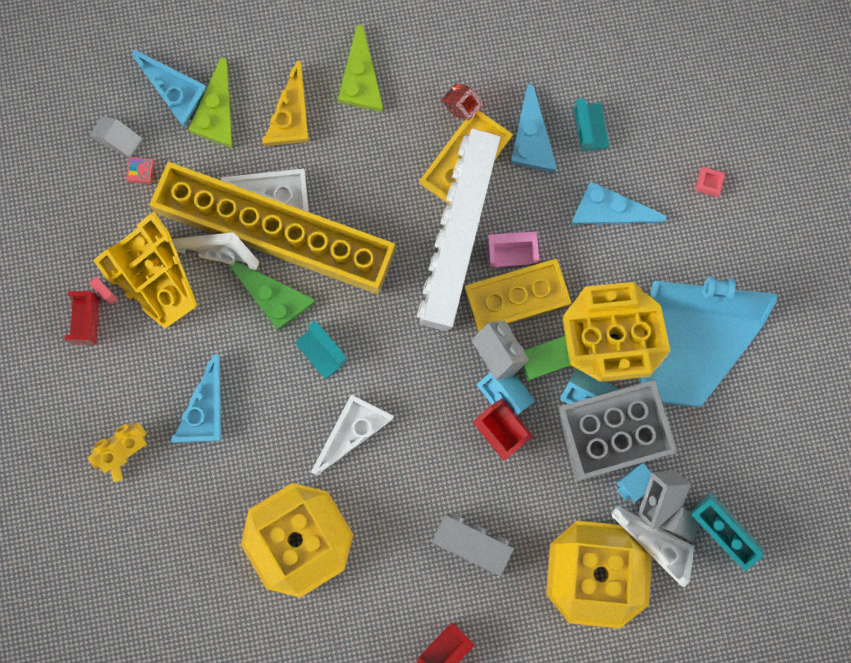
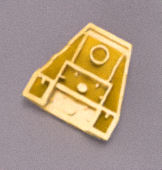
(149, 272)

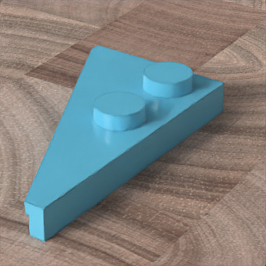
(177, 90)
(532, 142)
(606, 206)
(203, 417)

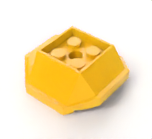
(619, 311)
(324, 543)
(572, 581)

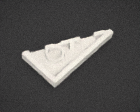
(282, 186)
(218, 247)
(354, 426)
(665, 548)

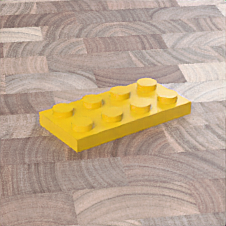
(439, 175)
(518, 294)

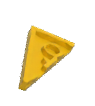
(290, 119)

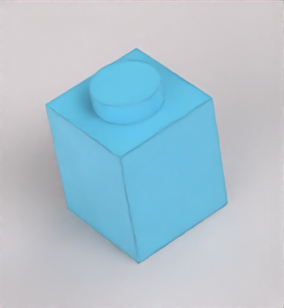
(634, 483)

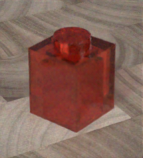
(462, 101)

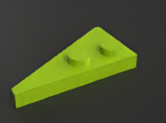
(359, 80)
(213, 114)

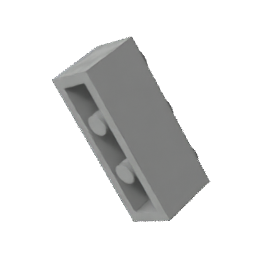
(473, 544)

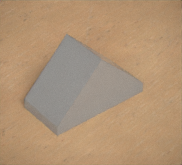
(116, 136)
(681, 525)

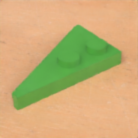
(275, 299)

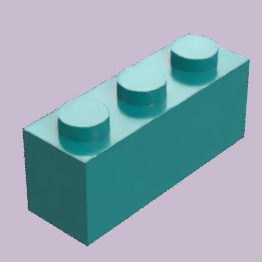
(727, 531)

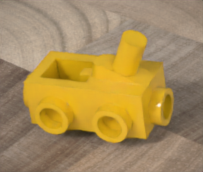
(114, 451)

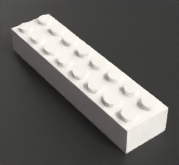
(459, 230)

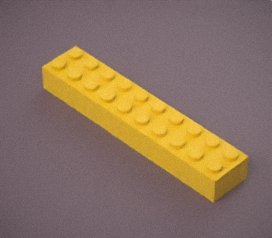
(273, 227)

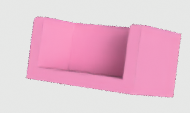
(512, 249)

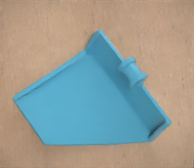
(706, 335)

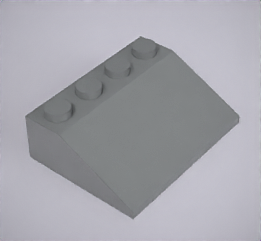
(616, 430)

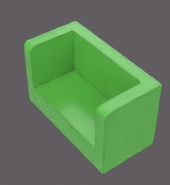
(546, 358)

